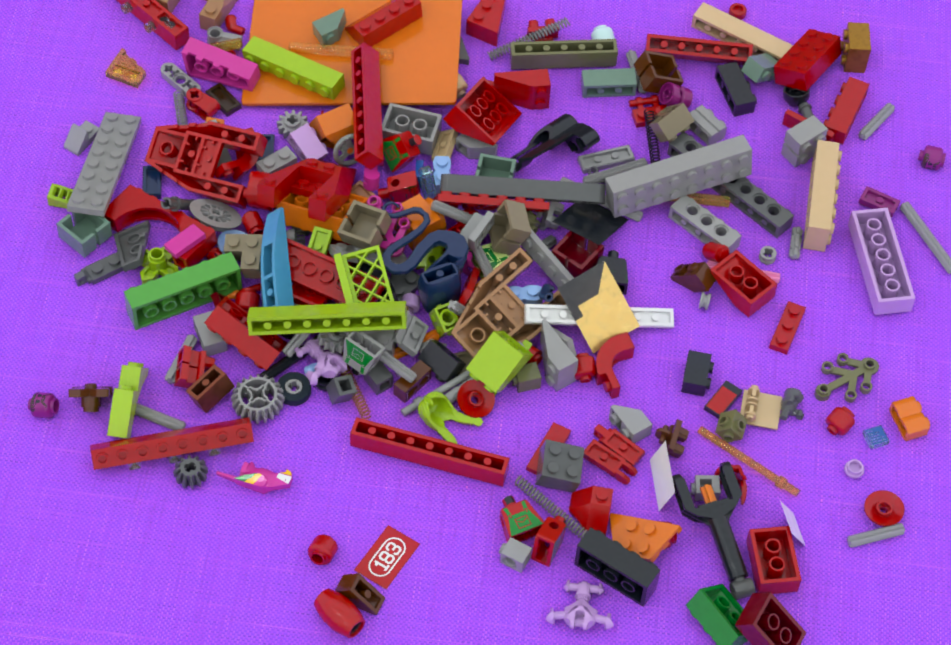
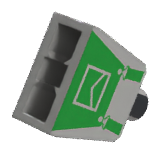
(361, 352)

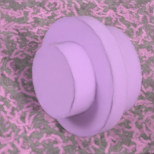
(854, 469)

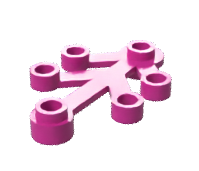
(389, 235)

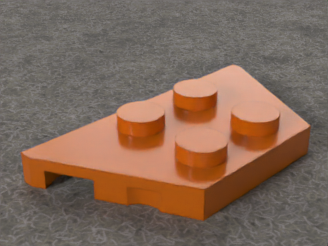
(642, 535)

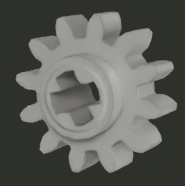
(290, 122)
(332, 341)

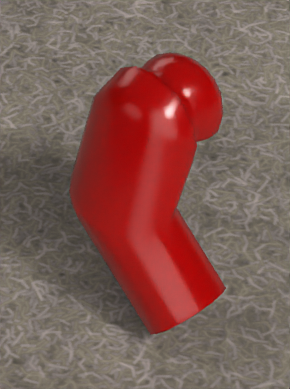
(232, 26)

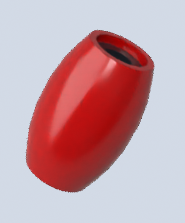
(339, 613)

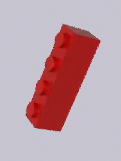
(846, 108)

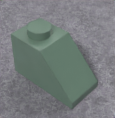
(330, 27)

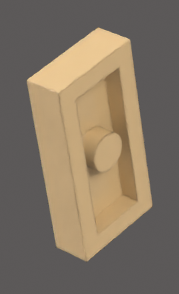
(445, 143)

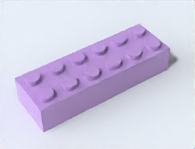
(881, 261)

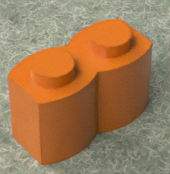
(909, 418)

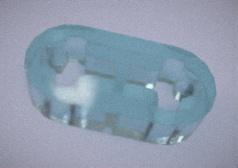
(427, 182)

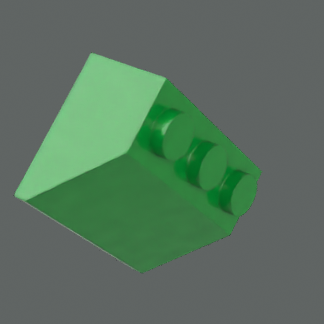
(717, 614)

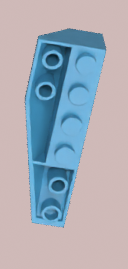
(275, 265)

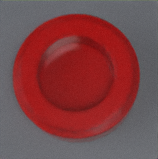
(738, 11)

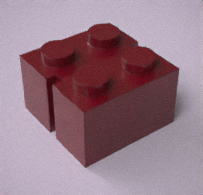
(574, 257)

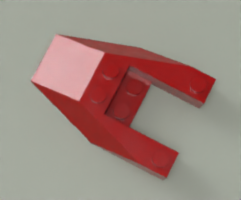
(193, 152)
(321, 181)

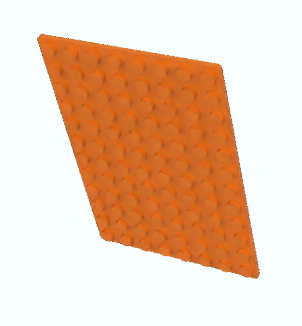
(422, 62)

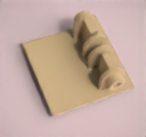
(761, 408)

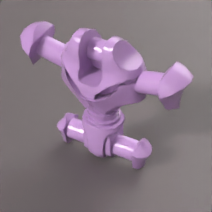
(327, 364)
(581, 613)

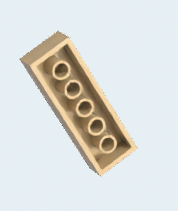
(822, 196)

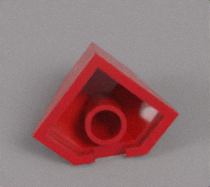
(592, 507)

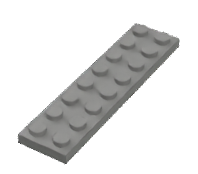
(104, 164)

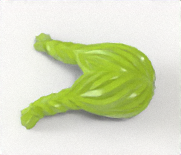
(436, 409)

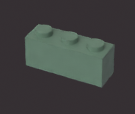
(608, 82)

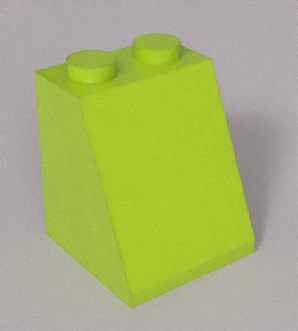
(498, 361)

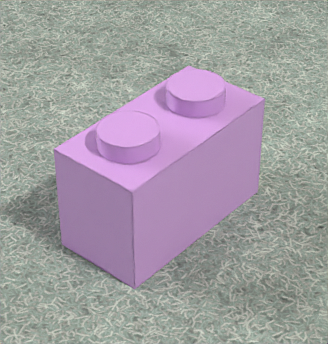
(306, 143)

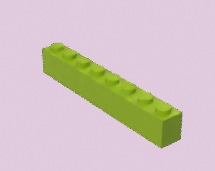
(327, 318)

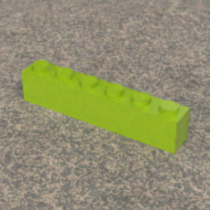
(294, 67)

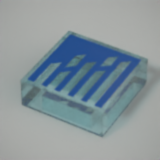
(875, 437)

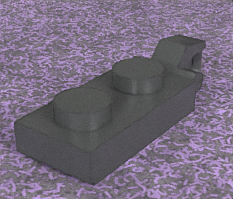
(99, 270)

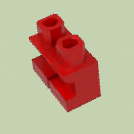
(191, 366)

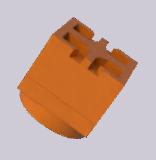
(437, 220)

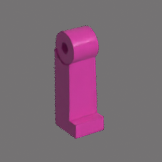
(372, 178)

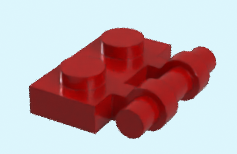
(638, 114)

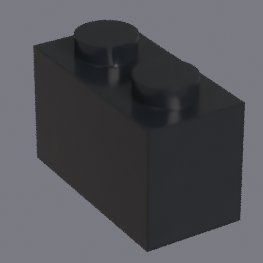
(441, 361)
(696, 373)

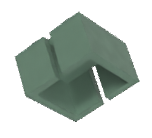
(496, 166)
(86, 233)

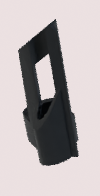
(564, 128)

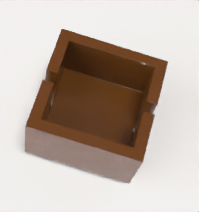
(656, 70)

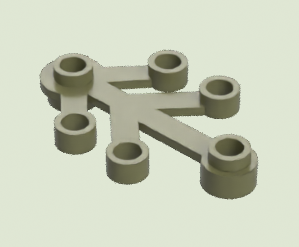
(847, 376)

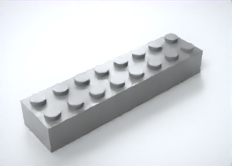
(678, 176)

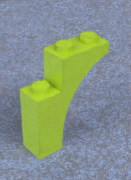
(126, 399)

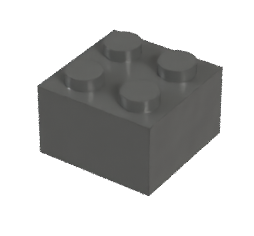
(559, 466)

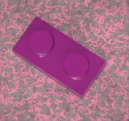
(875, 199)

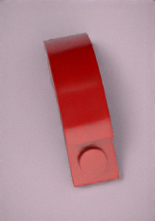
(238, 167)
(611, 352)

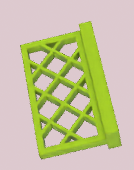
(346, 277)

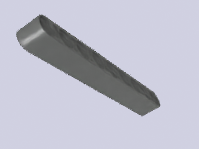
(529, 188)

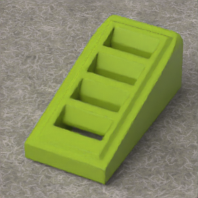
(61, 191)

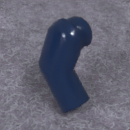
(546, 292)

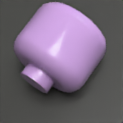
(412, 301)

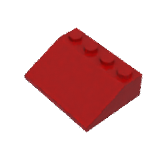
(483, 113)

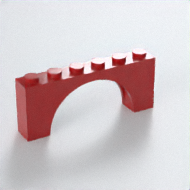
(136, 206)

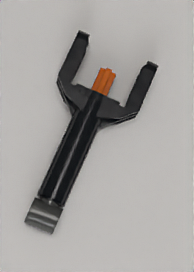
(716, 516)

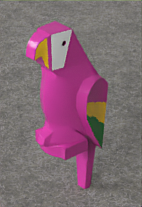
(260, 479)

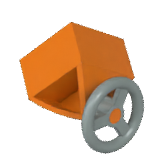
(336, 131)

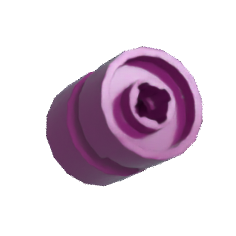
(674, 94)

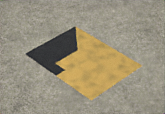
(598, 306)

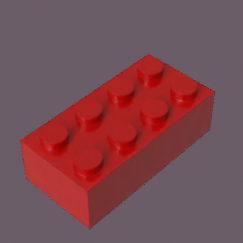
(807, 60)

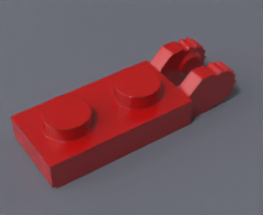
(609, 461)

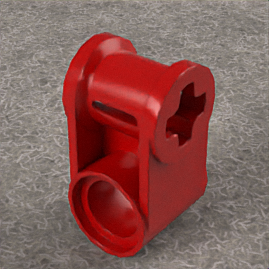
(201, 103)

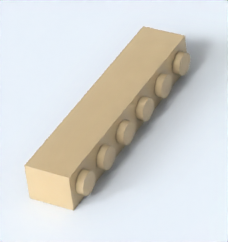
(731, 29)

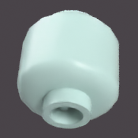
(602, 32)

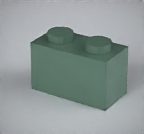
(760, 67)

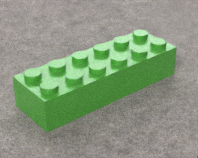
(182, 290)

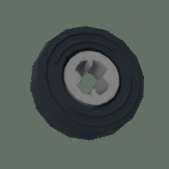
(300, 394)

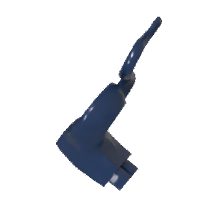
(443, 277)

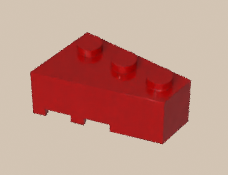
(486, 21)

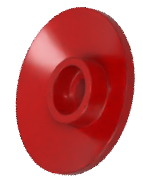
(484, 399)
(884, 501)

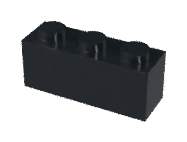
(735, 89)

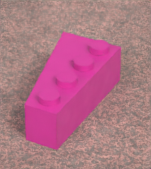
(219, 66)

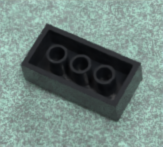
(617, 566)

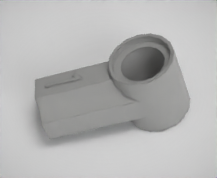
(216, 34)

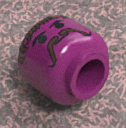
(932, 157)
(43, 405)

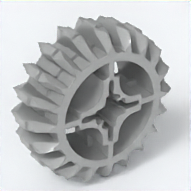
(256, 392)

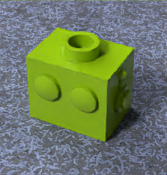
(443, 319)

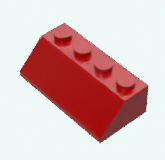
(385, 21)
(231, 323)

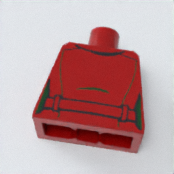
(401, 187)

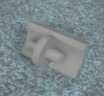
(547, 217)

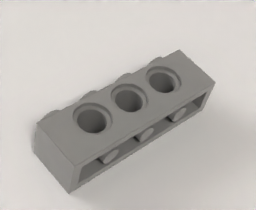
(703, 224)

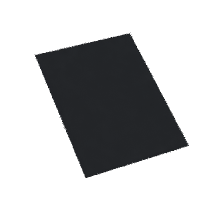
(590, 221)

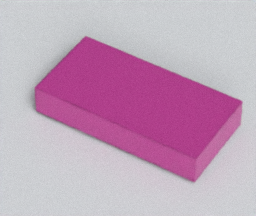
(184, 241)

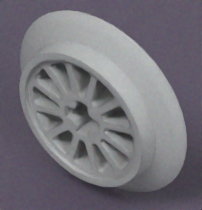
(215, 214)

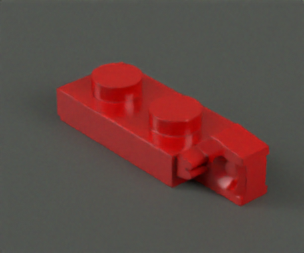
(619, 444)

